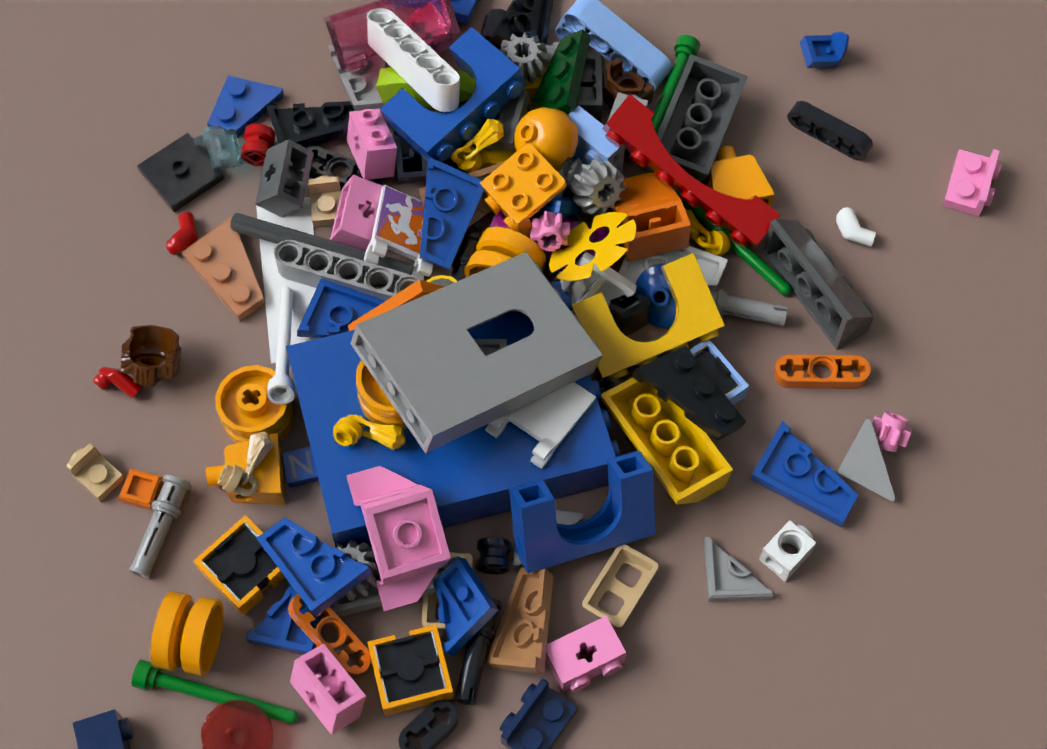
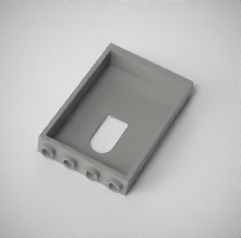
(442, 376)

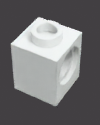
(781, 562)

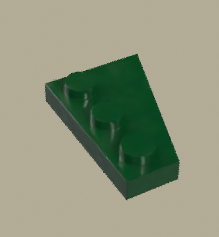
(564, 74)

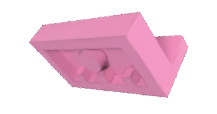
(971, 182)

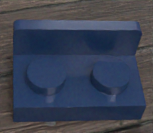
(538, 720)

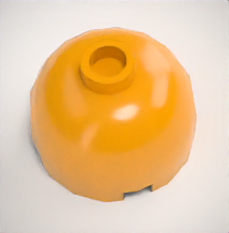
(549, 133)

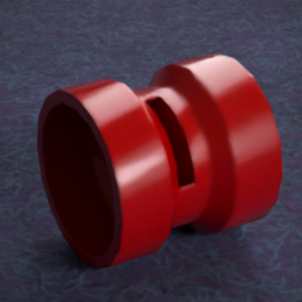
(258, 140)

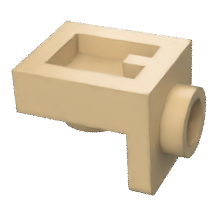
(324, 198)
(94, 472)

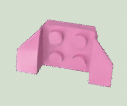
(402, 533)

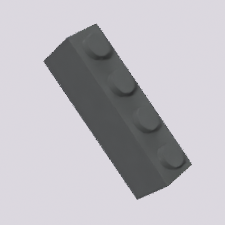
(699, 114)
(816, 282)

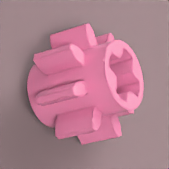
(550, 231)
(892, 431)

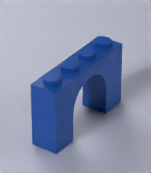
(440, 134)
(621, 520)

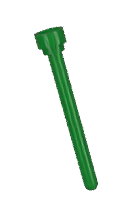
(683, 48)
(745, 253)
(147, 677)

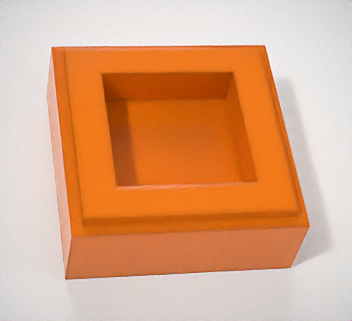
(140, 489)

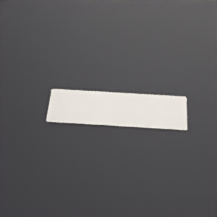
(274, 282)

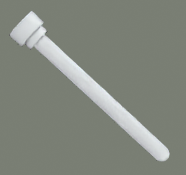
(281, 386)

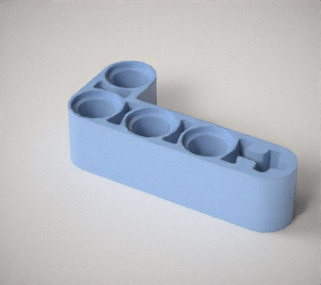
(615, 39)

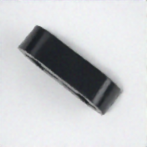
(423, 723)

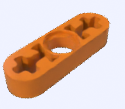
(845, 362)
(344, 633)

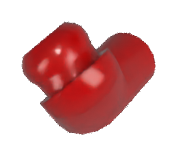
(185, 236)
(122, 381)

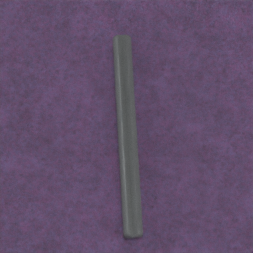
(277, 233)

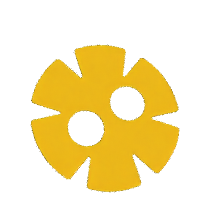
(606, 250)

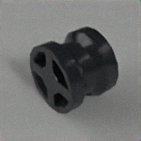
(493, 555)

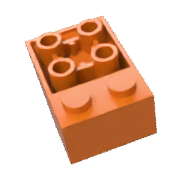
(658, 216)

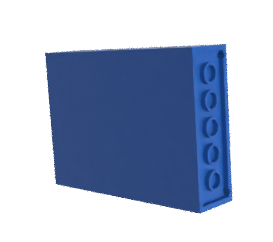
(467, 474)

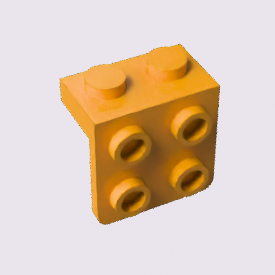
(522, 188)

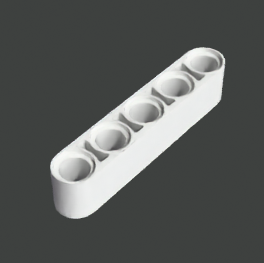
(413, 60)

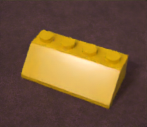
(671, 444)

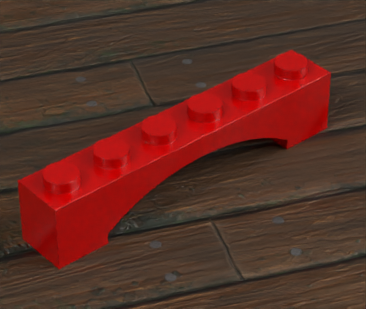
(744, 218)

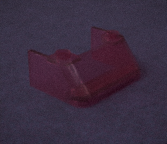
(349, 28)

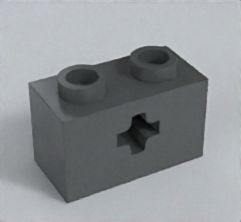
(284, 178)

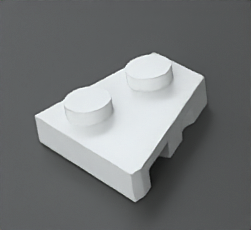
(607, 281)

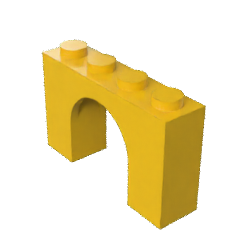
(694, 318)

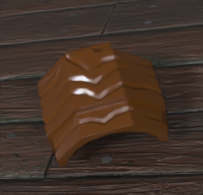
(618, 81)
(151, 354)

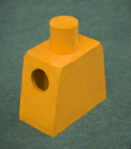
(739, 176)
(268, 473)

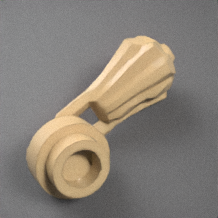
(258, 448)

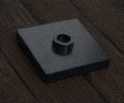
(180, 172)

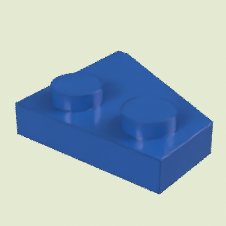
(242, 103)

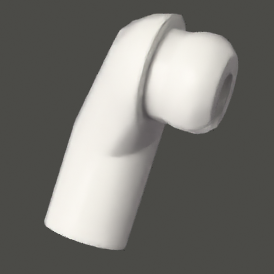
(851, 229)

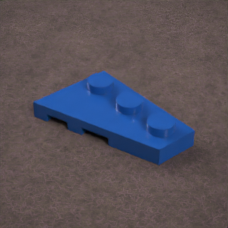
(802, 478)

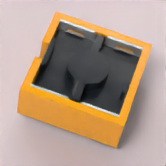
(239, 566)
(410, 670)

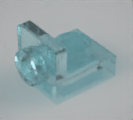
(222, 147)

